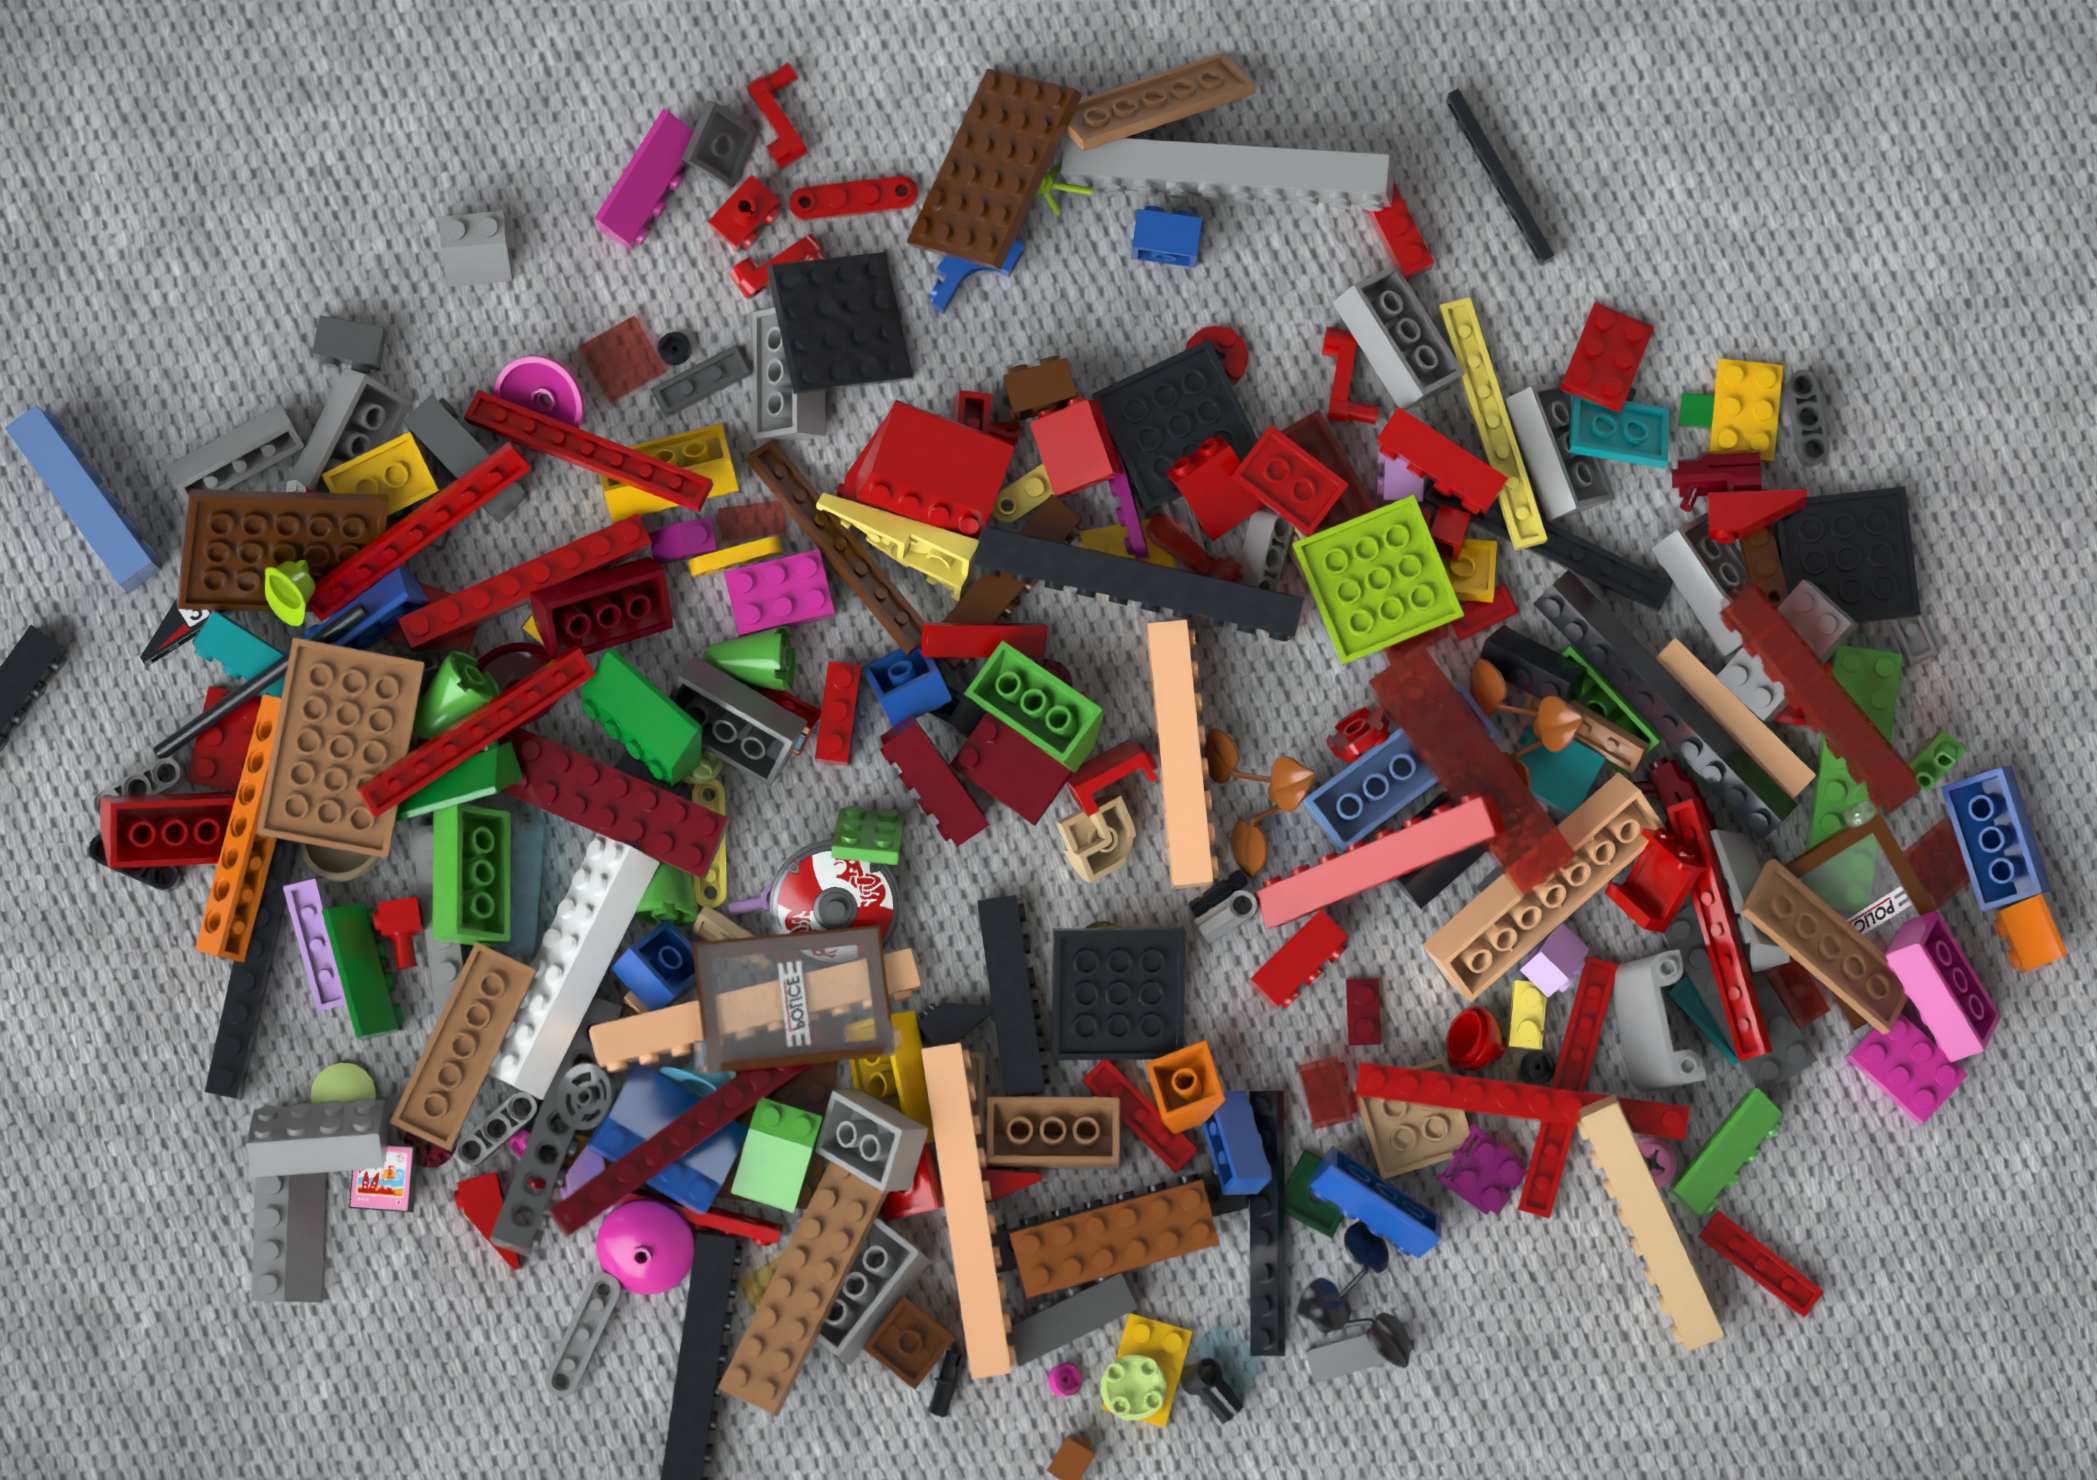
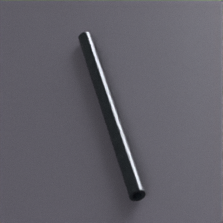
(254, 685)

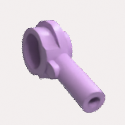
(751, 904)

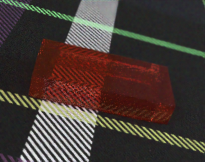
(751, 521)

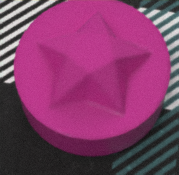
(519, 1141)
(1065, 1379)

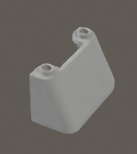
(1645, 1027)

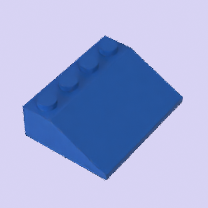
(645, 1107)

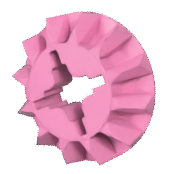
(1664, 1157)

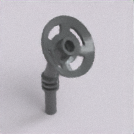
(585, 1095)

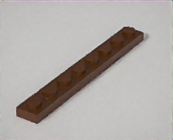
(838, 546)

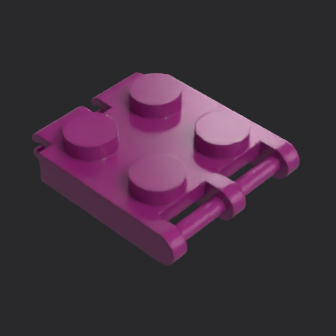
(1483, 1172)

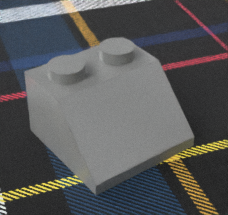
(475, 248)

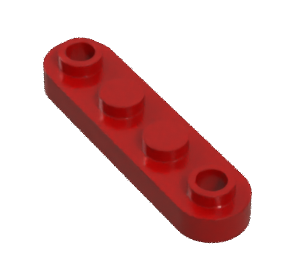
(853, 198)

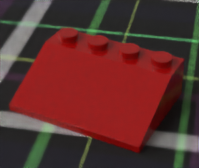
(934, 470)

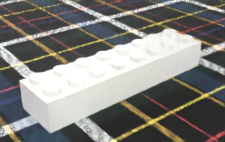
(573, 962)

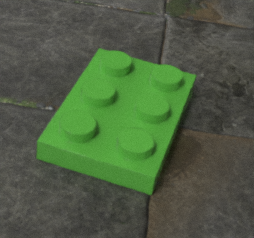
(868, 835)

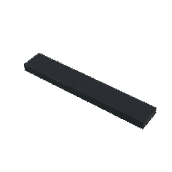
(1499, 177)

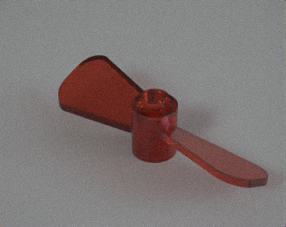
(1176, 542)

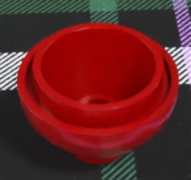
(1474, 1039)

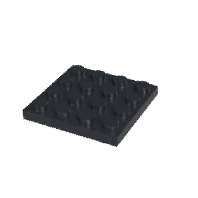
(839, 322)
(1168, 416)
(1854, 552)
(1117, 993)

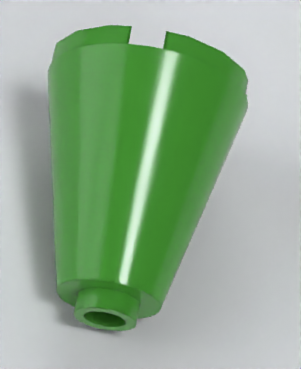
(757, 658)
(453, 695)
(668, 897)

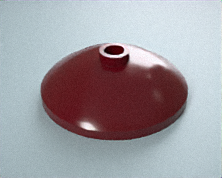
(512, 664)

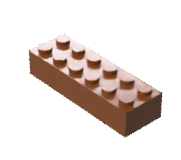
(1114, 1238)

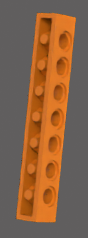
(244, 853)

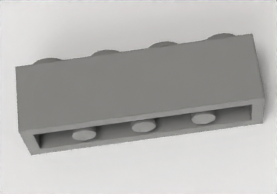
(237, 454)

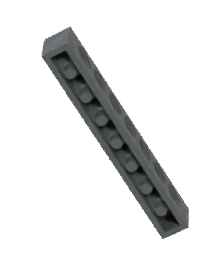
(507, 1231)

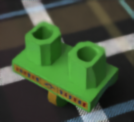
(1936, 758)

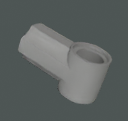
(1223, 917)

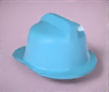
(700, 1084)

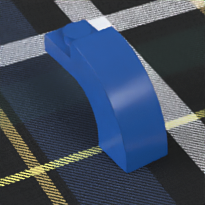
(957, 270)

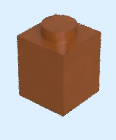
(1071, 1459)

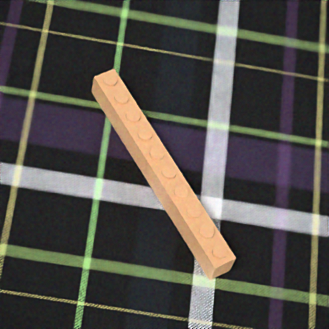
(676, 1027)
(967, 1212)

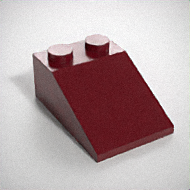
(1010, 768)

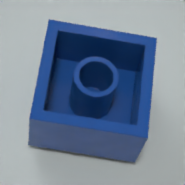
(1166, 236)
(906, 685)
(658, 967)

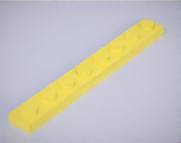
(1492, 422)

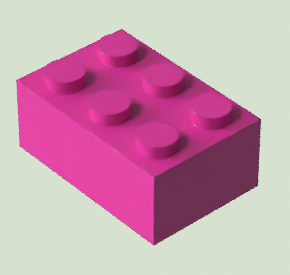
(780, 593)
(1907, 1068)

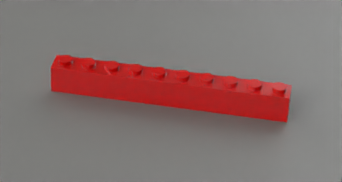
(1510, 1099)

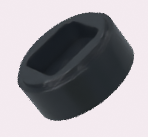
(674, 348)
(1537, 1067)

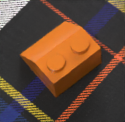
(2029, 934)
(1186, 1086)

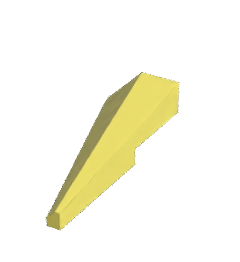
(932, 550)

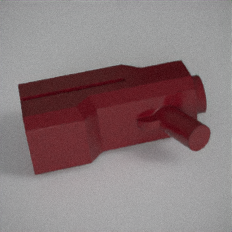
(1716, 473)
(1670, 788)

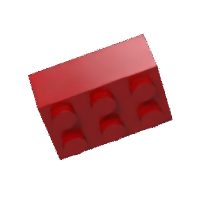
(1299, 960)

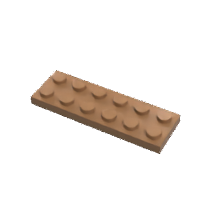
(1158, 100)
(1826, 945)
(463, 1046)

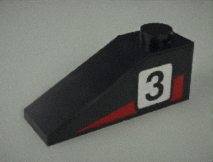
(174, 631)

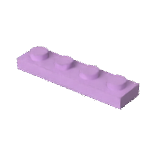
(313, 940)

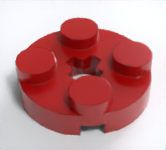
(1228, 344)
(1358, 733)

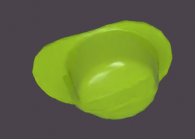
(289, 590)

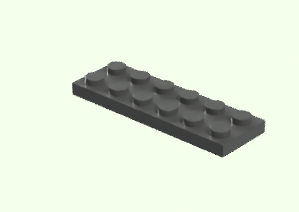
(1788, 1045)

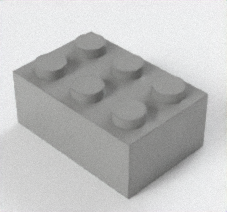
(871, 1140)

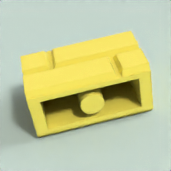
(1526, 1016)

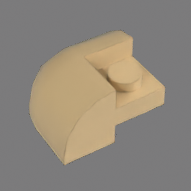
(1100, 841)

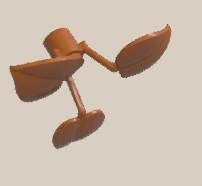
(1555, 719)
(1287, 789)

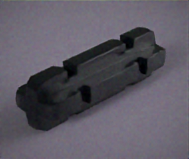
(1218, 893)

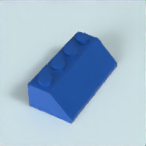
(386, 602)
(1996, 838)
(1376, 1203)

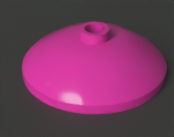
(532, 377)
(648, 1228)

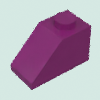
(683, 541)

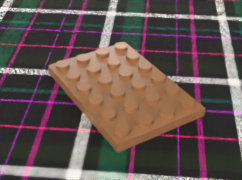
(336, 728)

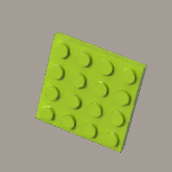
(1377, 580)

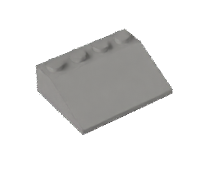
(874, 1286)

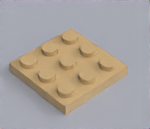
(1412, 1135)

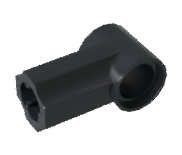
(1206, 1381)

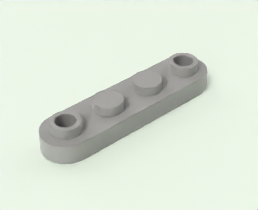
(583, 1335)

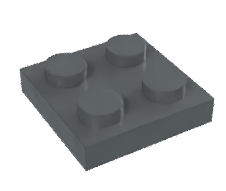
(720, 144)

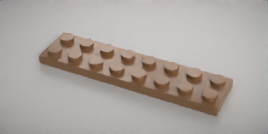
(803, 1290)

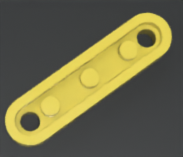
(1025, 495)
(718, 872)

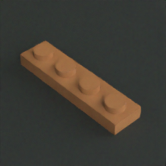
(1604, 737)

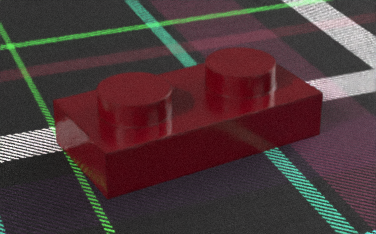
(1363, 1012)

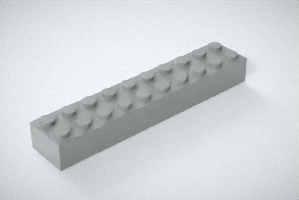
(1232, 172)

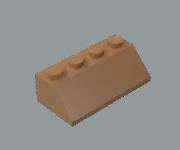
(1052, 1132)

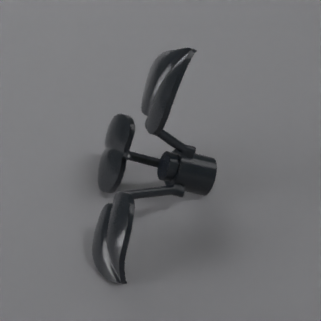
(1330, 1313)

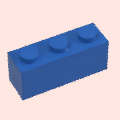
(1237, 1146)

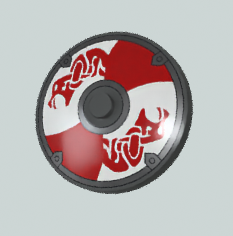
(833, 893)

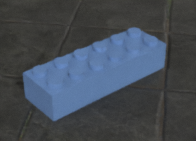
(85, 502)
(1377, 786)

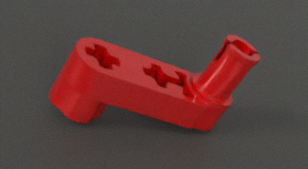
(788, 146)
(754, 279)
(1342, 345)

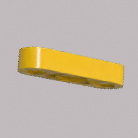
(743, 553)

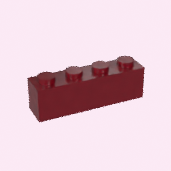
(933, 780)

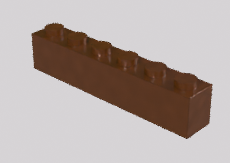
(996, 595)

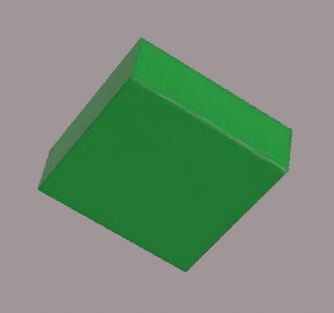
(1696, 410)

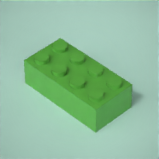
(471, 875)

